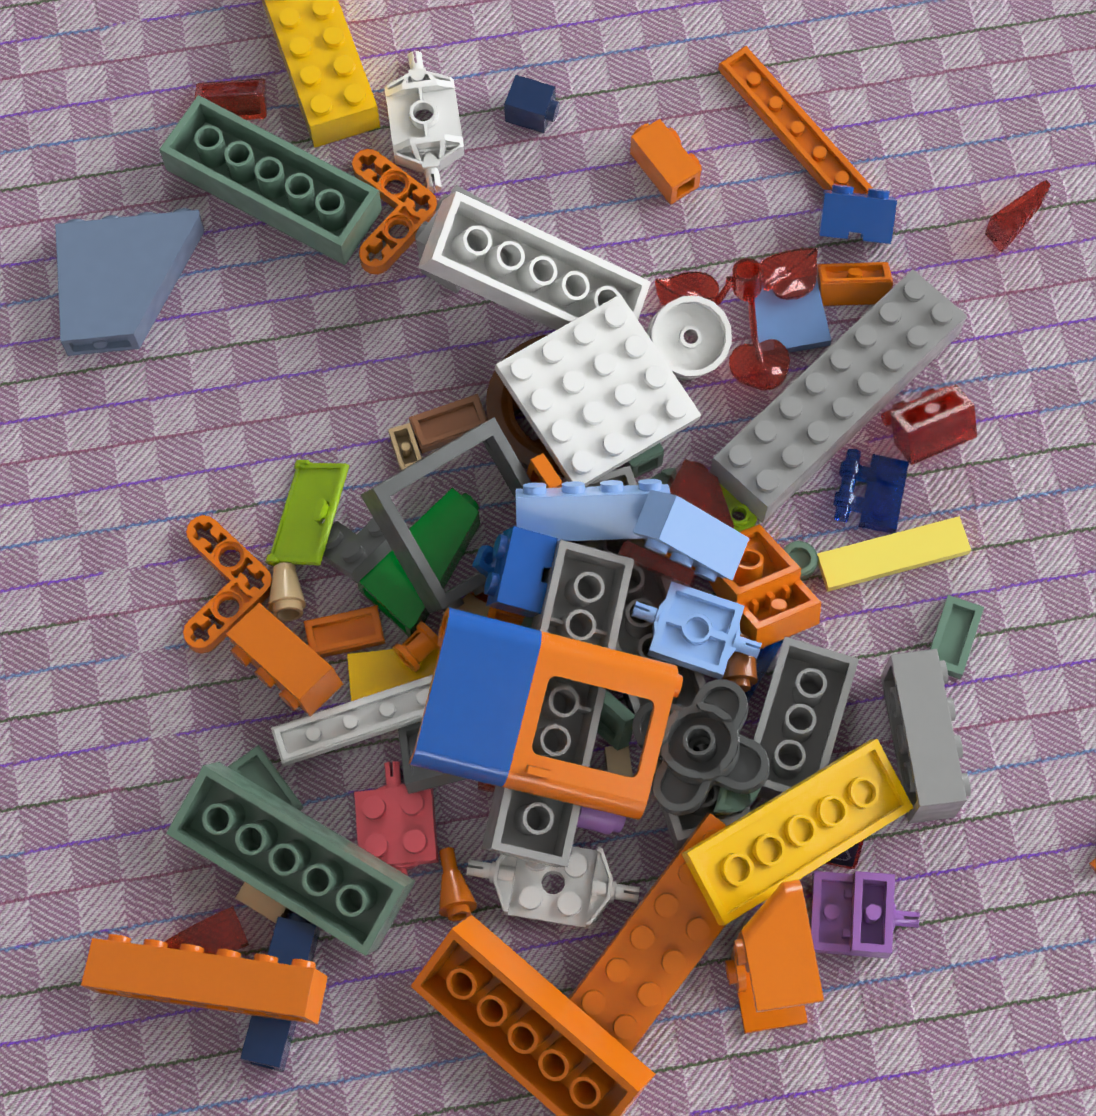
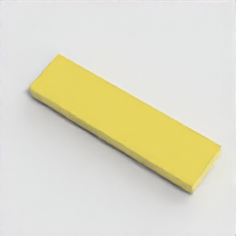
(893, 553)

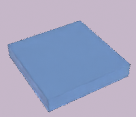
(795, 322)

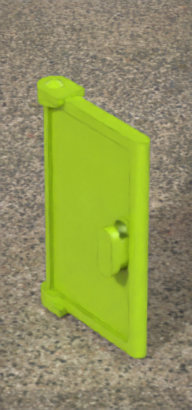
(311, 499)

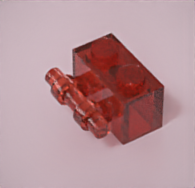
(931, 422)

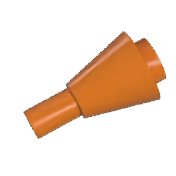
(455, 896)

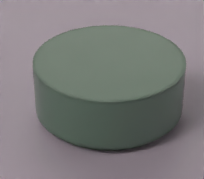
(804, 556)

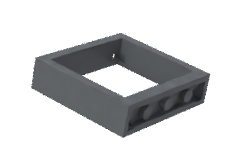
(400, 537)

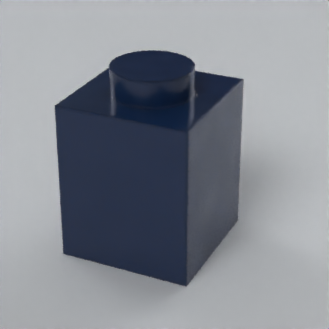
(531, 104)

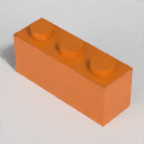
(283, 660)

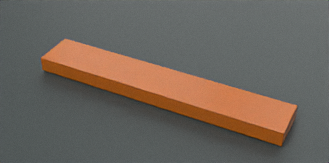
(790, 122)

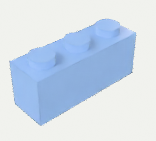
(690, 536)

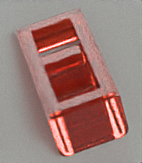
(1010, 220)

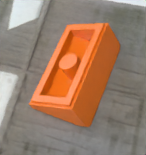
(853, 283)

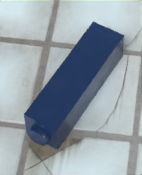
(267, 1038)

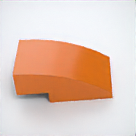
(770, 590)

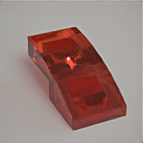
(213, 933)

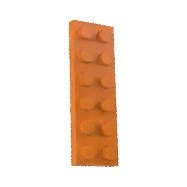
(651, 950)

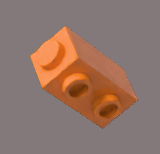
(665, 160)

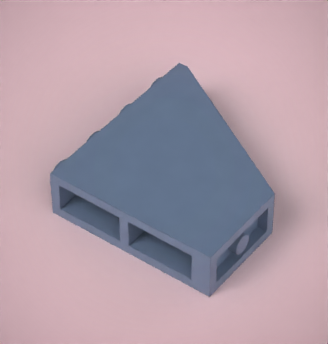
(119, 276)

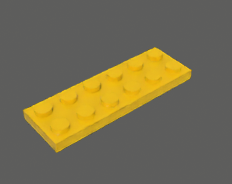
(797, 831)

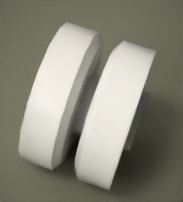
(697, 318)

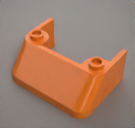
(776, 963)

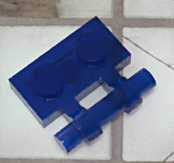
(882, 495)

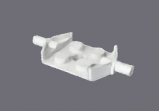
(430, 143)
(580, 903)

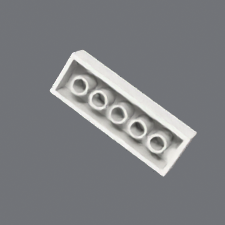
(522, 265)

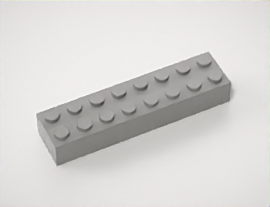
(837, 395)
(587, 605)

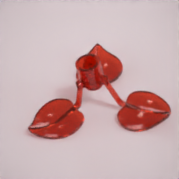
(789, 276)

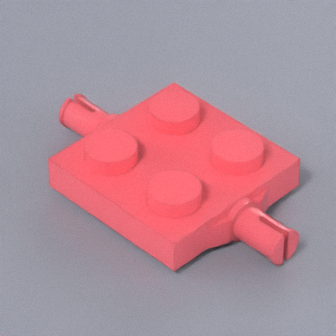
(396, 823)

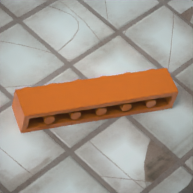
(205, 979)

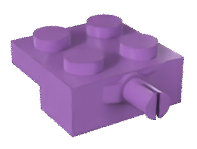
(856, 913)

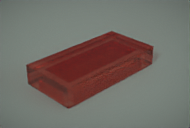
(658, 564)

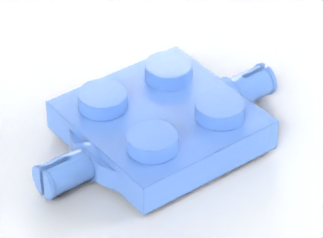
(696, 630)

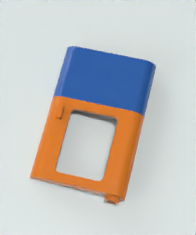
(490, 701)

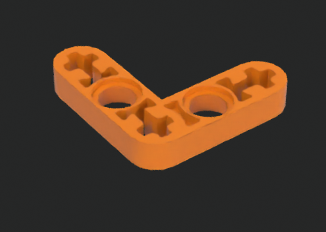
(403, 213)
(235, 590)

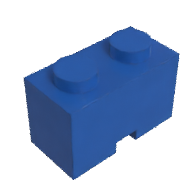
(857, 213)
(518, 571)

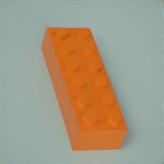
(529, 1025)

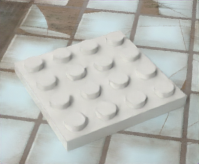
(597, 392)

